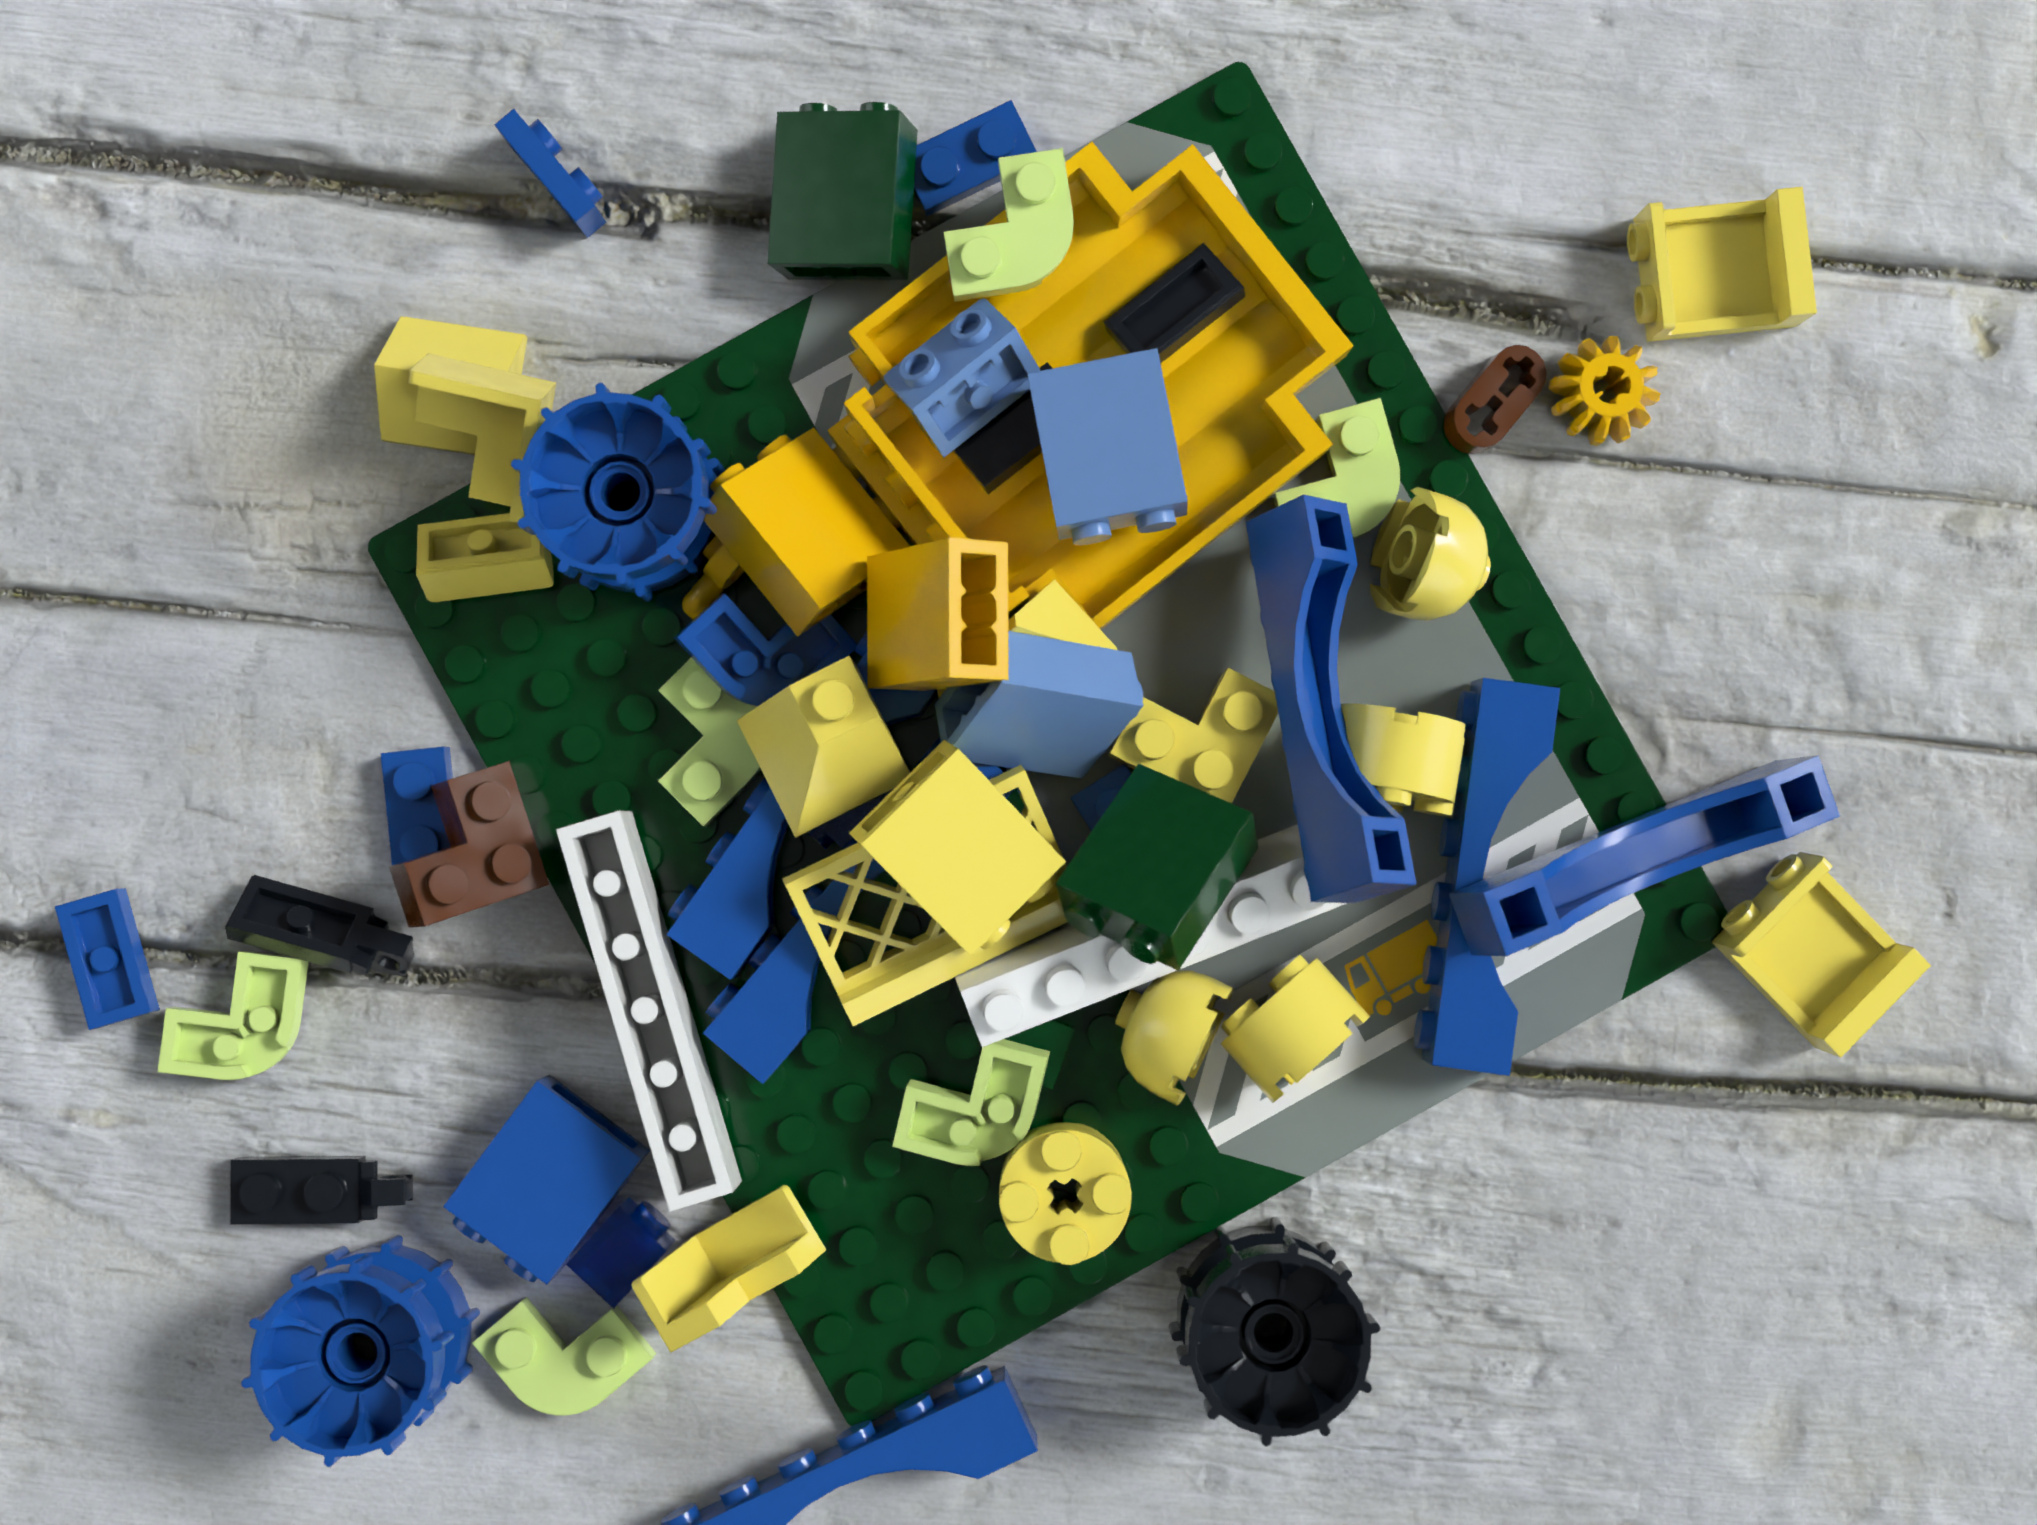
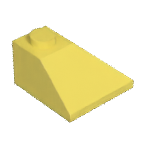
(823, 746)

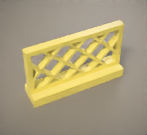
(928, 958)

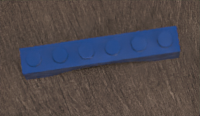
(1506, 738)
(1347, 831)
(1580, 878)
(735, 903)
(775, 1005)
(960, 1432)

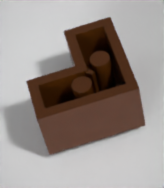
(488, 853)

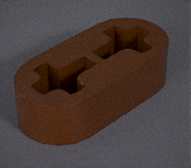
(1505, 407)

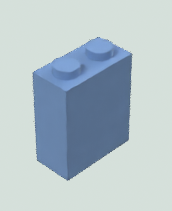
(1108, 446)
(1052, 713)

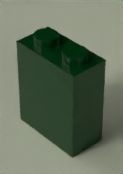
(842, 193)
(1157, 867)

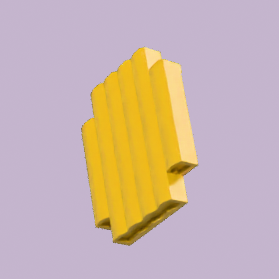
(1225, 388)

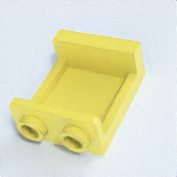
(1722, 267)
(959, 848)
(1817, 954)

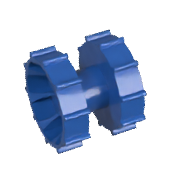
(578, 463)
(315, 1381)

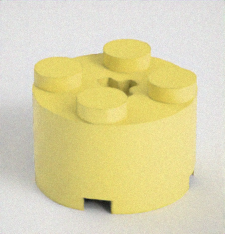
(1407, 755)
(1293, 1027)
(1068, 1229)

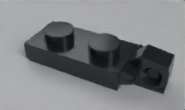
(317, 929)
(312, 1189)

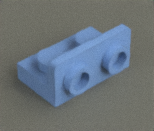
(963, 376)

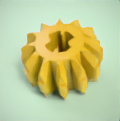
(1623, 377)

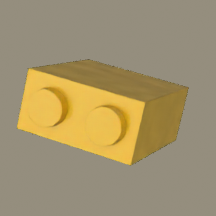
(800, 527)
(938, 615)

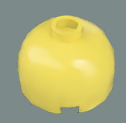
(1429, 557)
(1170, 1029)

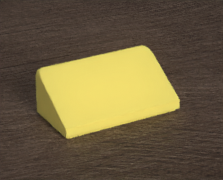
(480, 559)

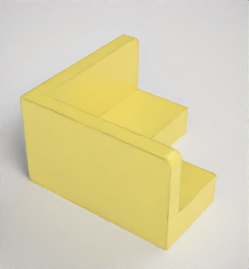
(493, 406)
(727, 1267)

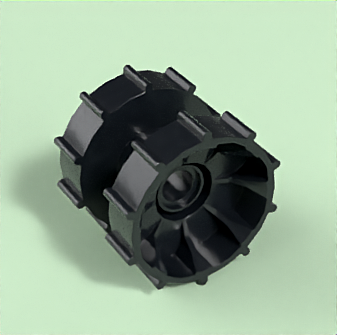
(1285, 1382)

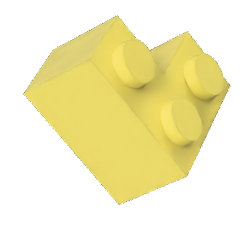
(1207, 754)

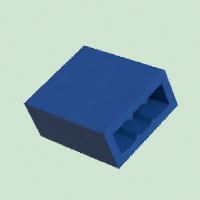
(545, 1180)

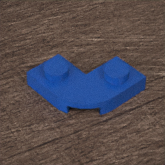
(748, 663)

